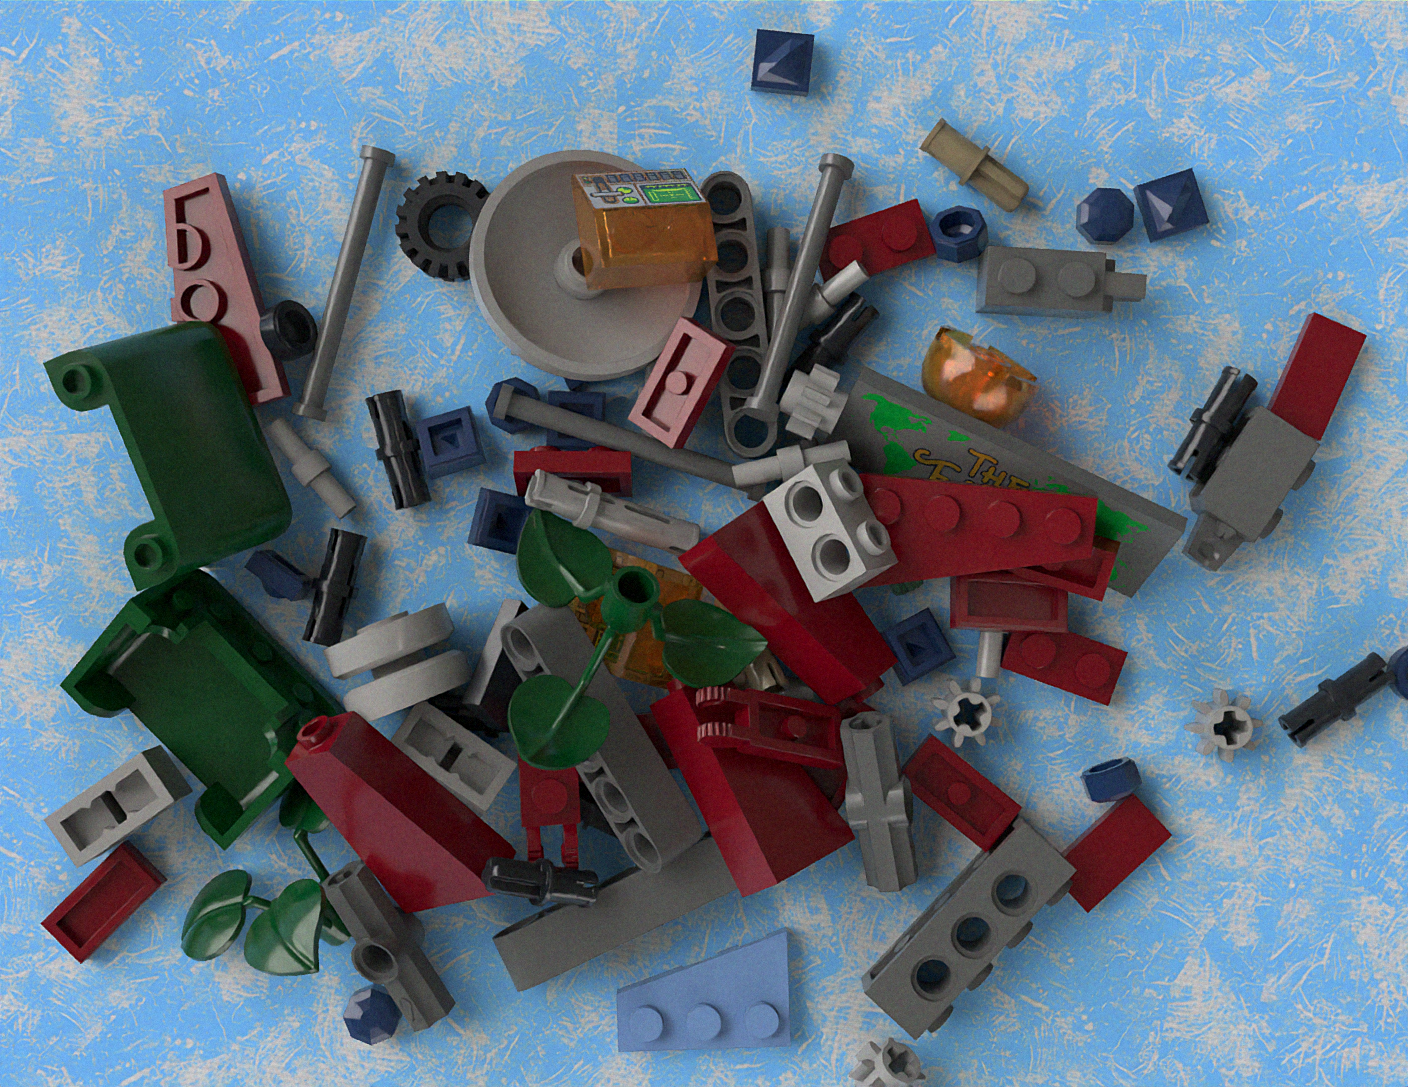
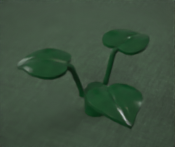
(559, 562)
(289, 929)

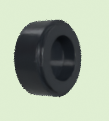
(288, 330)

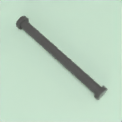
(834, 170)
(343, 282)
(619, 439)

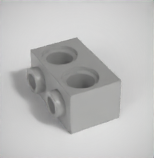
(820, 535)
(454, 756)
(118, 805)

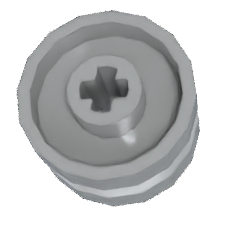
(398, 662)

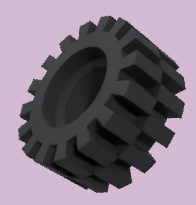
(415, 218)

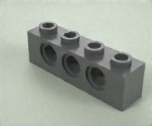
(927, 1005)

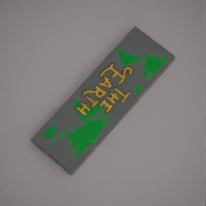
(916, 436)

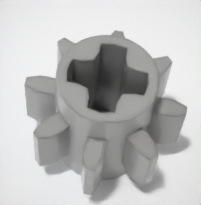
(813, 401)
(982, 715)
(1232, 737)
(887, 1066)

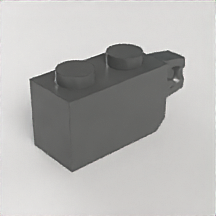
(1052, 283)
(1247, 485)

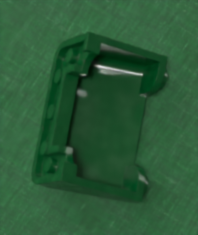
(188, 442)
(209, 691)

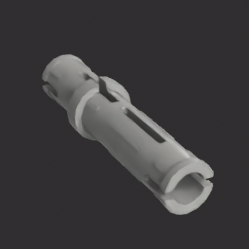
(591, 507)

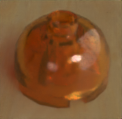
(976, 378)

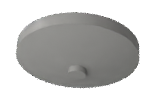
(534, 283)

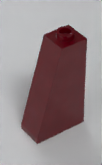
(756, 579)
(758, 808)
(394, 814)

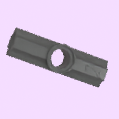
(879, 801)
(388, 945)

